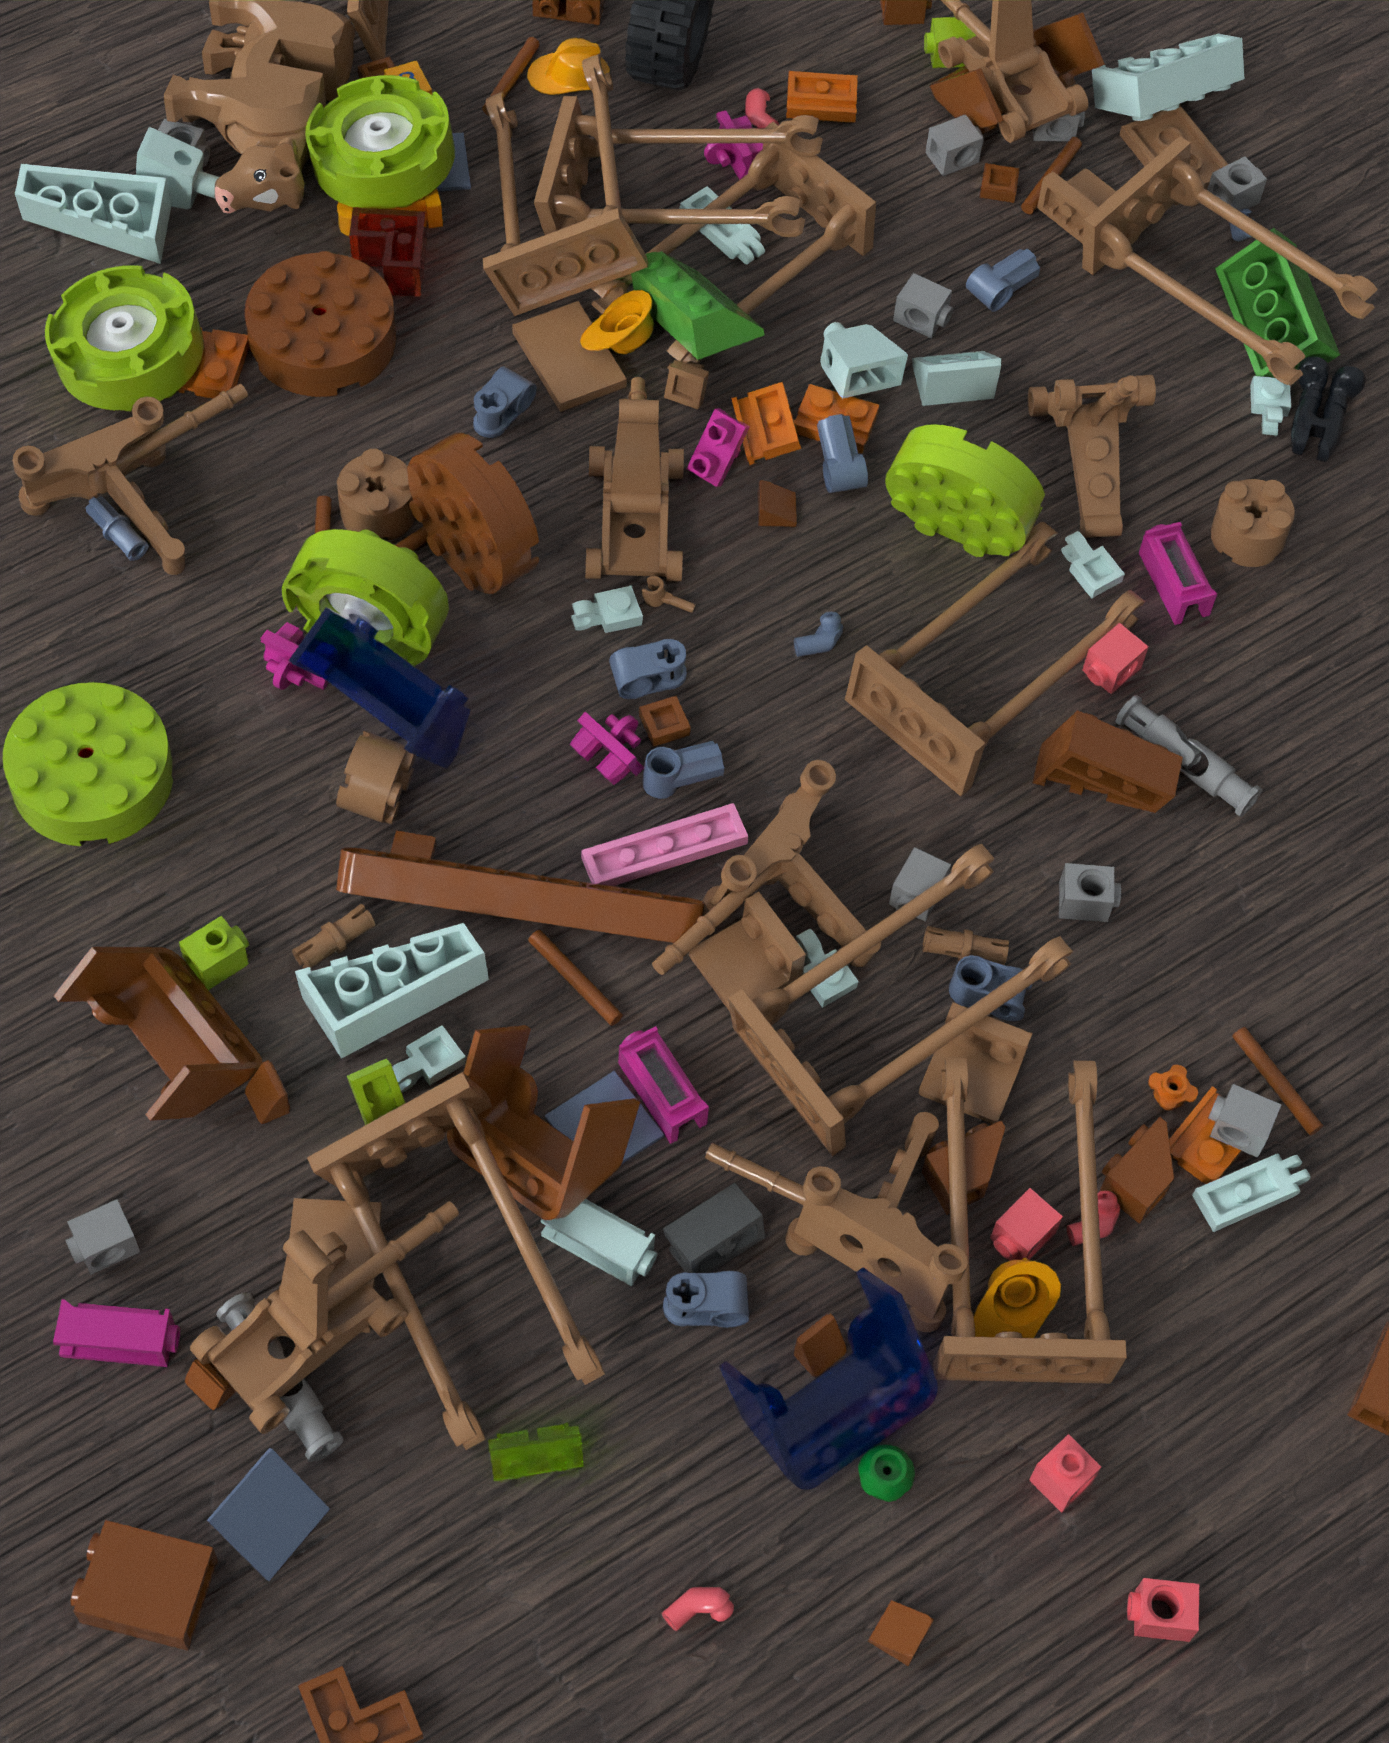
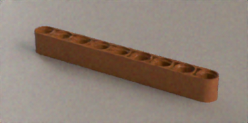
(516, 895)

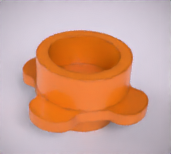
(1168, 1098)

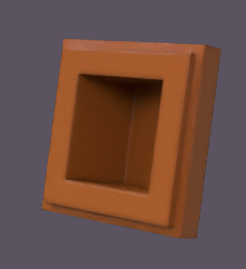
(776, 505)
(267, 1094)
(820, 1346)
(208, 1384)
(901, 1631)

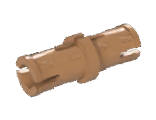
(334, 937)
(964, 944)

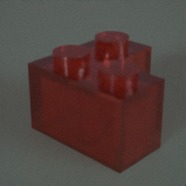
(393, 241)

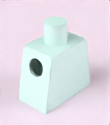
(178, 163)
(861, 360)

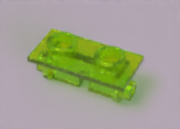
(555, 1450)

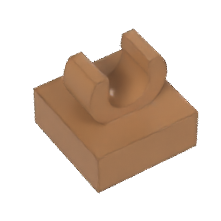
(686, 383)

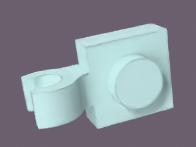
(1271, 400)
(1092, 569)
(612, 608)
(834, 986)
(431, 1057)

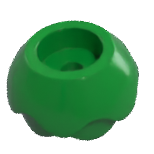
(883, 1486)

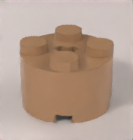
(375, 495)
(1252, 521)
(376, 777)

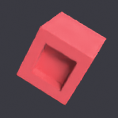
(1114, 658)
(1025, 1227)
(1065, 1473)
(1179, 1596)

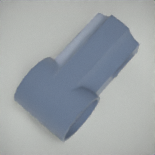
(997, 283)
(842, 465)
(682, 768)

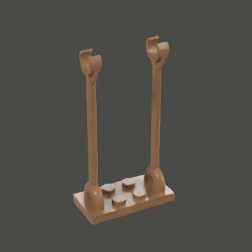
(569, 152)
(823, 193)
(1144, 200)
(576, 255)
(927, 726)
(799, 1081)
(385, 1145)
(1008, 1354)

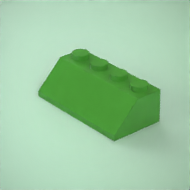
(1275, 302)
(693, 307)

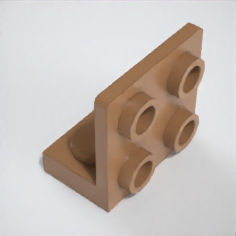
(1073, 199)
(750, 954)
(993, 1059)

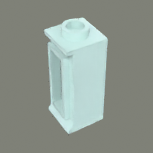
(603, 1241)

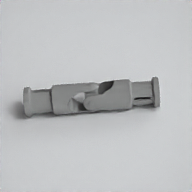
(1219, 776)
(305, 1408)

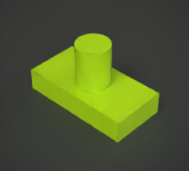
(376, 1090)

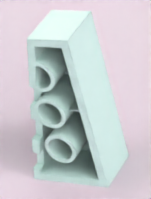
(1169, 77)
(98, 206)
(392, 986)

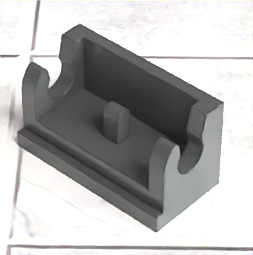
(715, 1231)

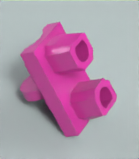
(736, 154)
(718, 447)
(278, 650)
(594, 736)

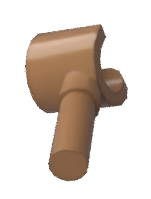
(659, 596)

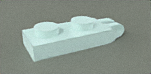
(731, 239)
(1250, 1190)

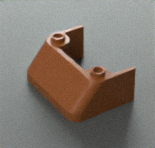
(1070, 52)
(171, 1018)
(536, 1160)

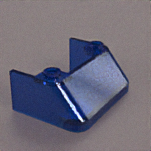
(386, 686)
(851, 1403)

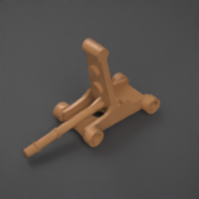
(1012, 59)
(1094, 441)
(104, 459)
(635, 494)
(776, 858)
(867, 1230)
(313, 1283)

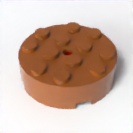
(320, 323)
(472, 514)

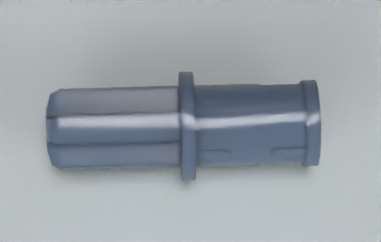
(116, 528)

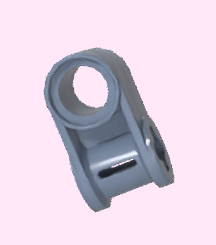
(501, 402)
(646, 671)
(989, 977)
(711, 1299)

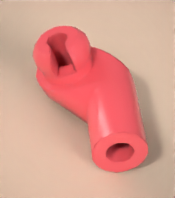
(756, 108)
(1108, 1215)
(699, 1600)

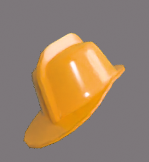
(563, 70)
(623, 324)
(1017, 1299)

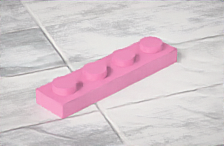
(665, 846)

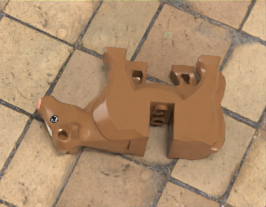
(280, 71)

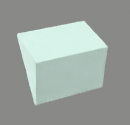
(956, 377)

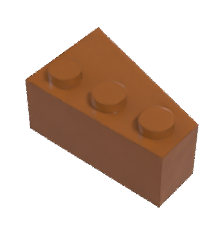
(1110, 762)

